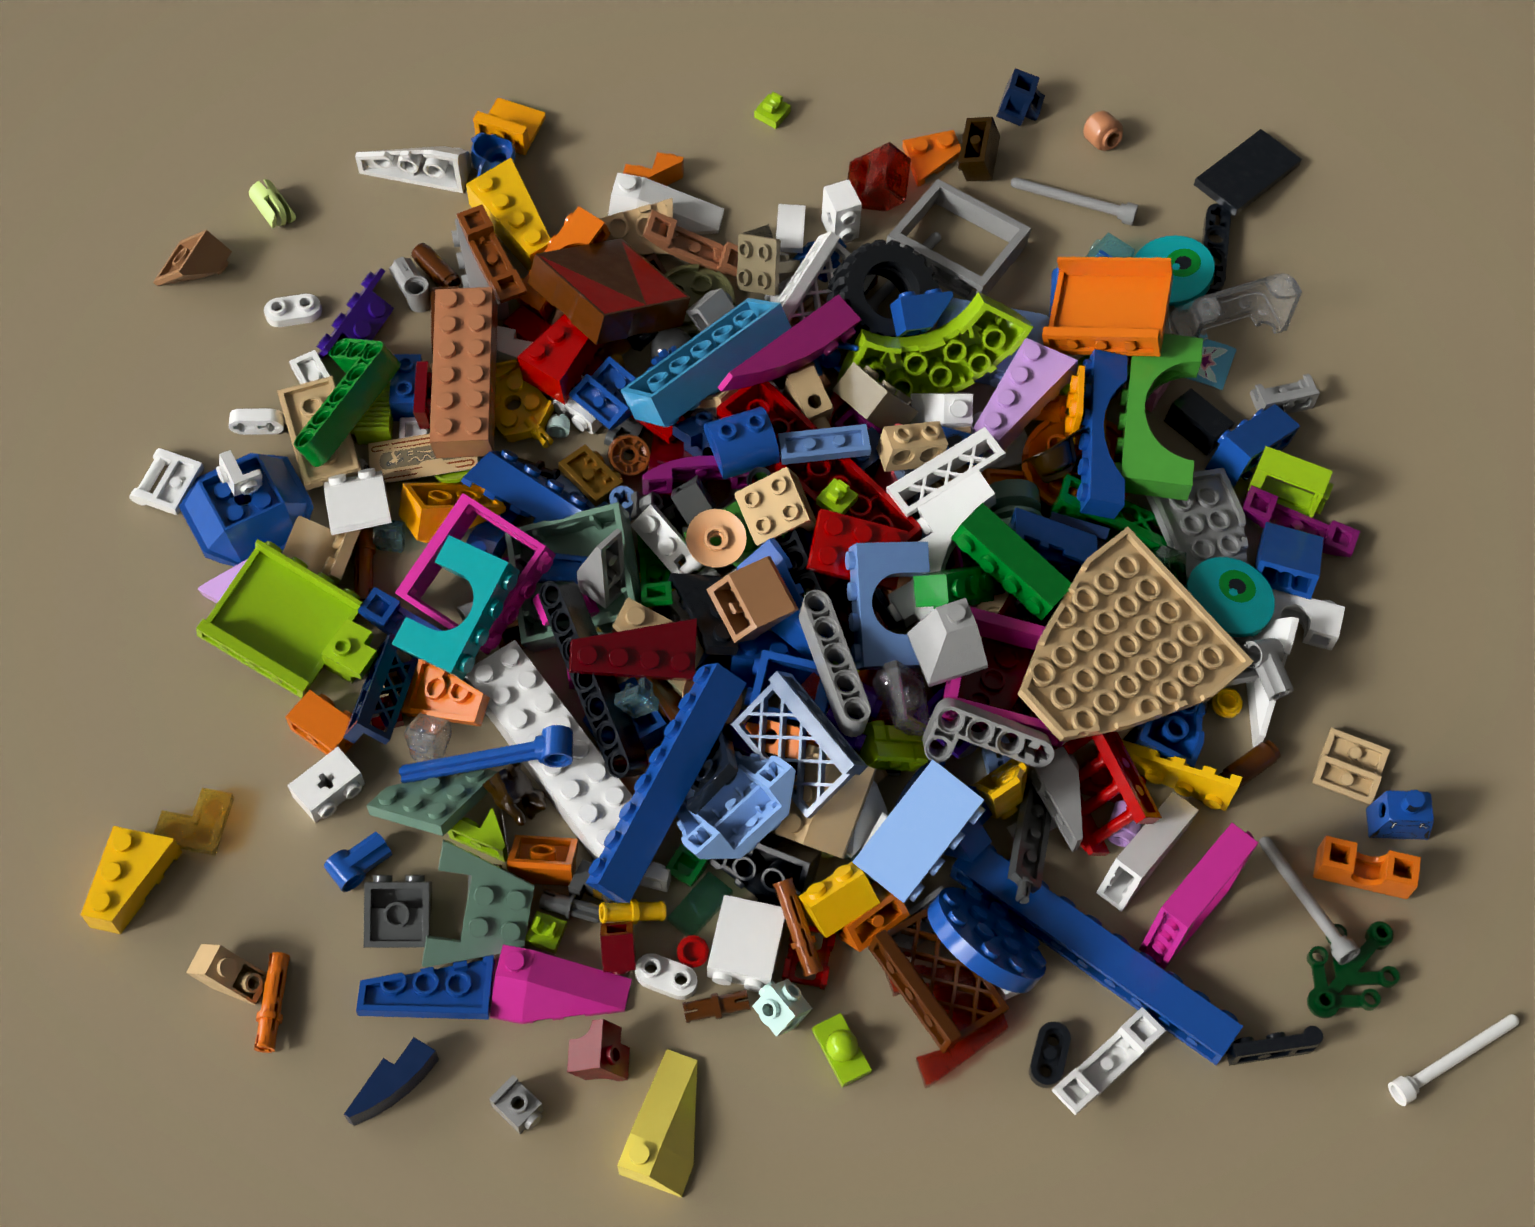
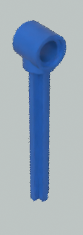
(551, 748)

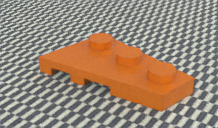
(444, 697)

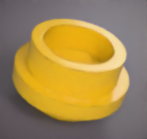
(1227, 703)

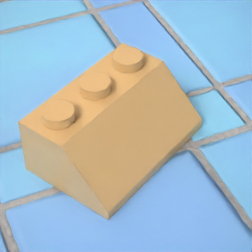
(835, 822)

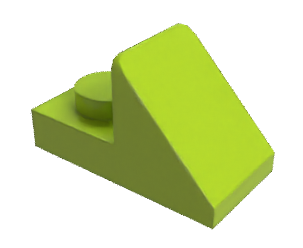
(484, 839)

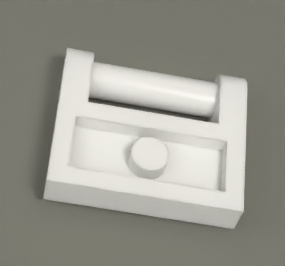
(172, 486)

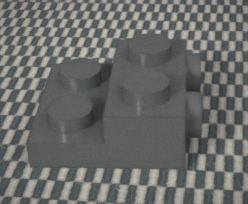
(397, 912)

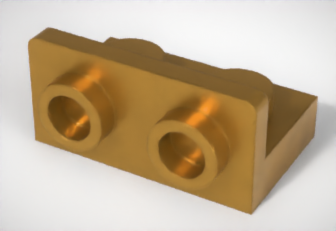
(590, 474)

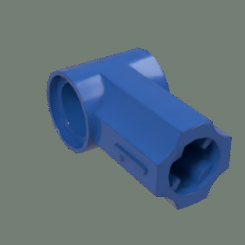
(350, 866)

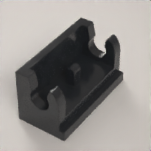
(1197, 421)

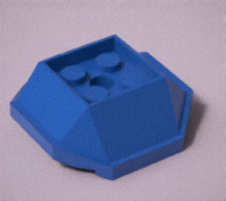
(228, 529)

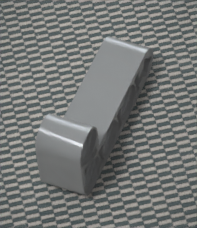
(989, 738)

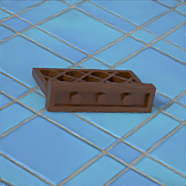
(920, 996)

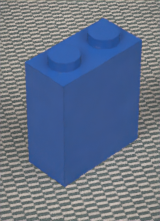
(1289, 559)

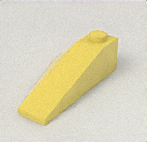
(664, 1132)

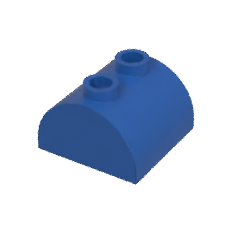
(742, 442)

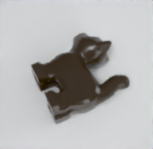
(511, 787)

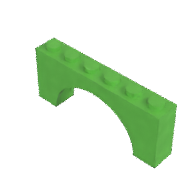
(1143, 461)

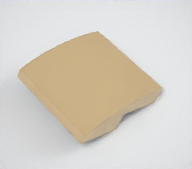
(1350, 766)

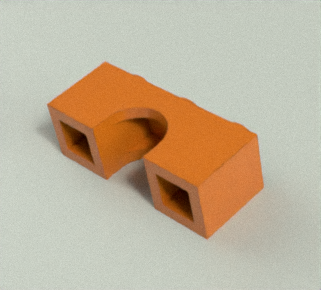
(1389, 874)

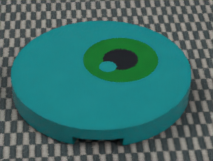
(1191, 266)
(1233, 595)

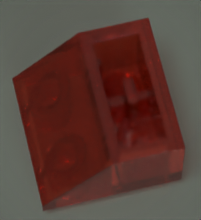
(881, 177)

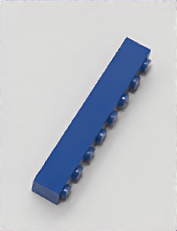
(665, 783)

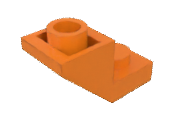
(665, 170)

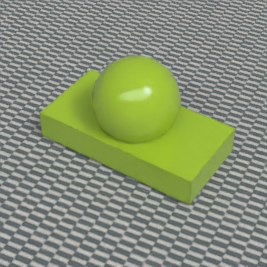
(841, 1050)

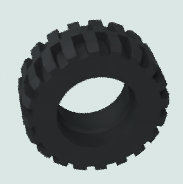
(885, 260)

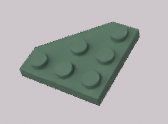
(431, 803)

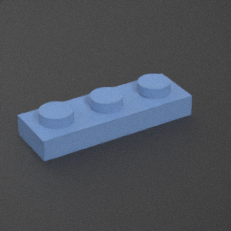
(824, 444)

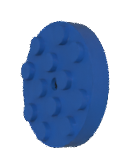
(986, 939)

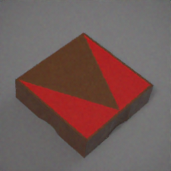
(608, 290)

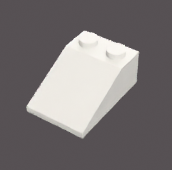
(357, 501)

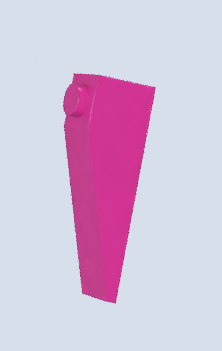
(544, 987)

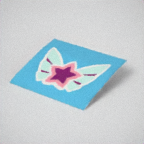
(1215, 364)

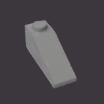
(603, 571)
(1060, 792)

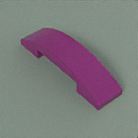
(681, 470)
(1262, 508)

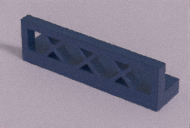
(373, 688)

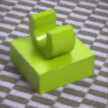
(772, 110)
(837, 497)
(546, 932)

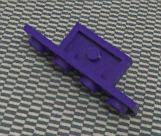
(363, 319)

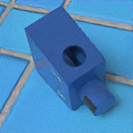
(1405, 815)

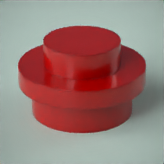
(692, 951)

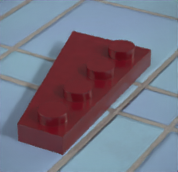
(647, 652)

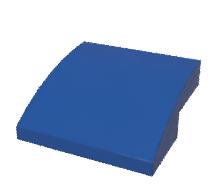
(602, 395)

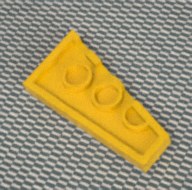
(1185, 780)

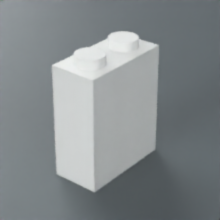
(746, 943)

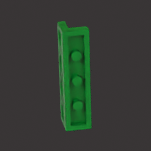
(1069, 505)

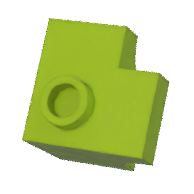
(350, 652)

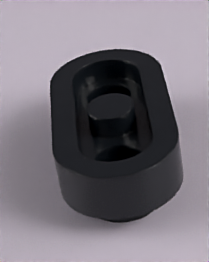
(1050, 1056)

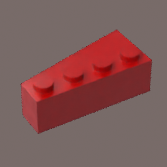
(557, 359)

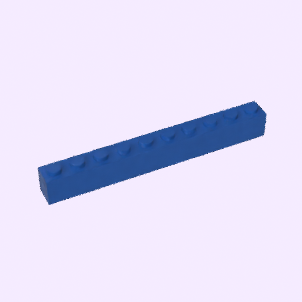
(1104, 957)

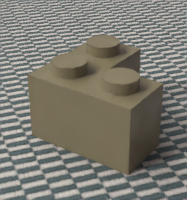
(874, 399)

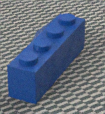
(523, 488)

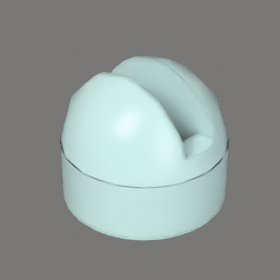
(558, 426)

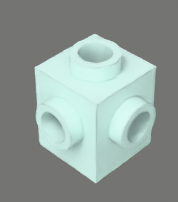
(781, 1006)

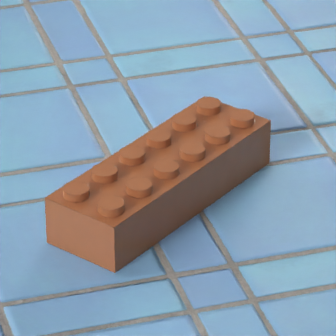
(464, 372)

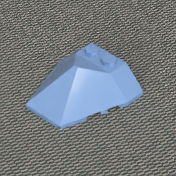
(740, 811)

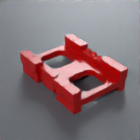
(823, 953)

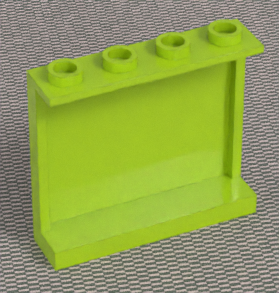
(279, 617)

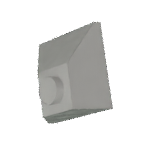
(948, 643)

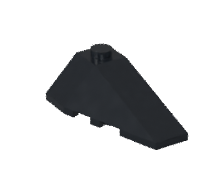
(771, 862)

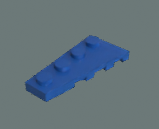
(445, 992)

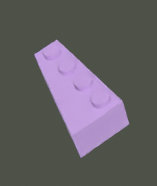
(1025, 389)

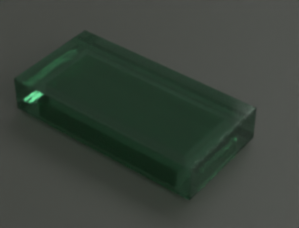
(699, 905)

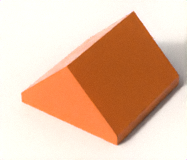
(543, 859)

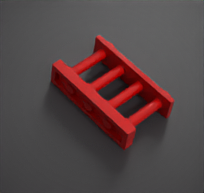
(1125, 781)

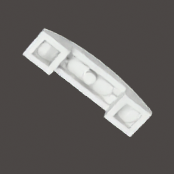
(1109, 1061)

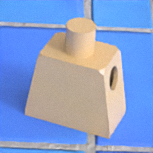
(809, 396)

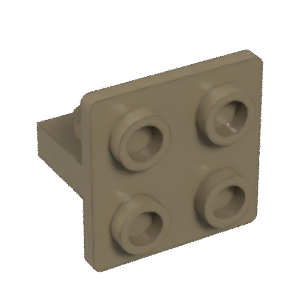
(761, 263)

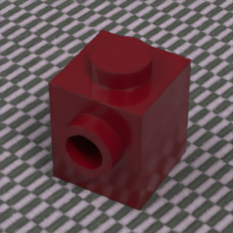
(618, 947)

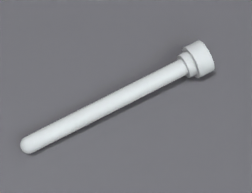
(1406, 1088)

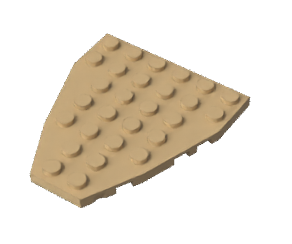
(1126, 647)

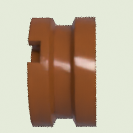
(637, 462)

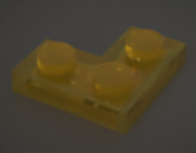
(202, 829)

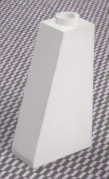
(1146, 852)

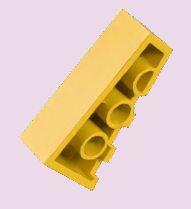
(510, 211)

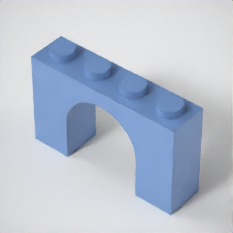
(867, 567)

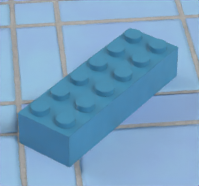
(703, 362)

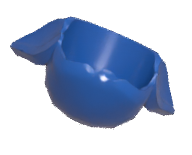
(490, 151)

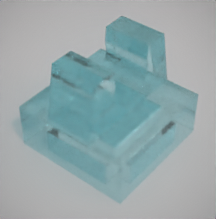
(390, 536)
(637, 699)

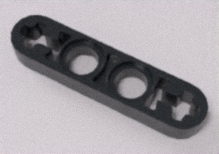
(1220, 249)

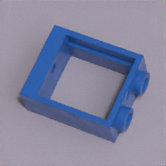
(760, 670)

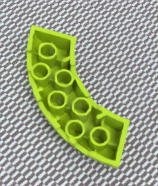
(947, 356)

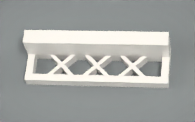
(943, 466)

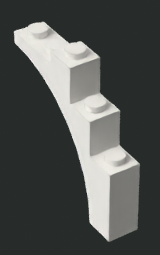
(941, 519)

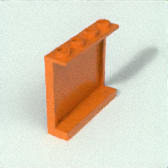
(1110, 305)

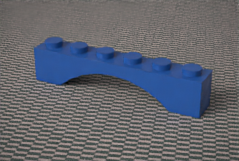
(1101, 482)

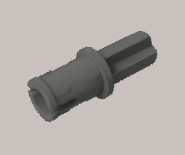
(569, 906)

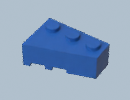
(1056, 542)

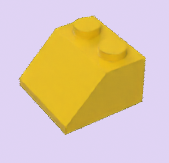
(838, 899)

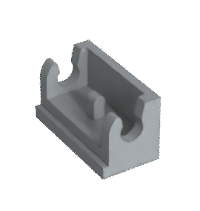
(1289, 397)

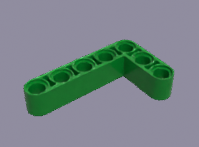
(368, 371)

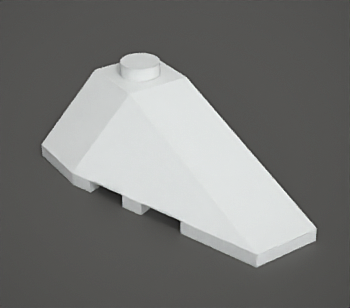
(692, 213)

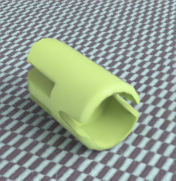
(271, 204)

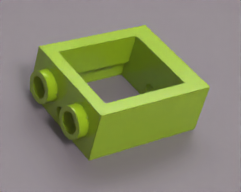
(1295, 472)

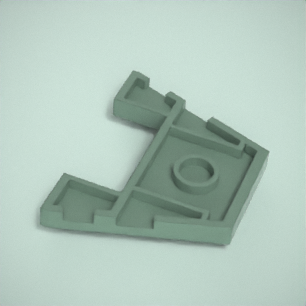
(494, 910)

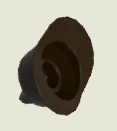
(1057, 460)

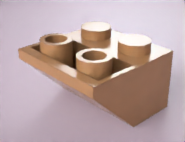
(752, 600)

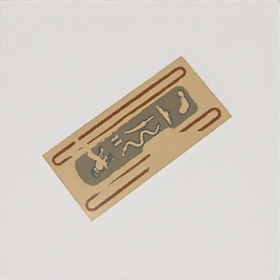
(412, 459)

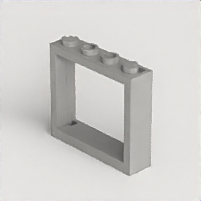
(948, 273)

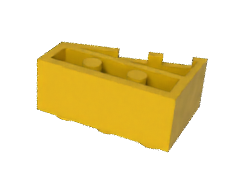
(125, 876)

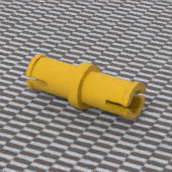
(632, 911)

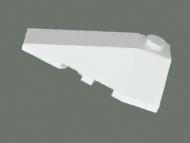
(425, 166)
(1259, 705)

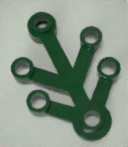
(1349, 976)

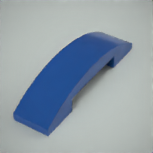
(387, 613)

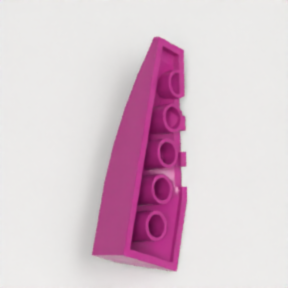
(797, 346)

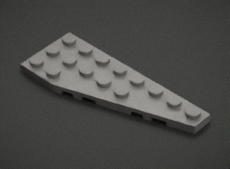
(1206, 528)

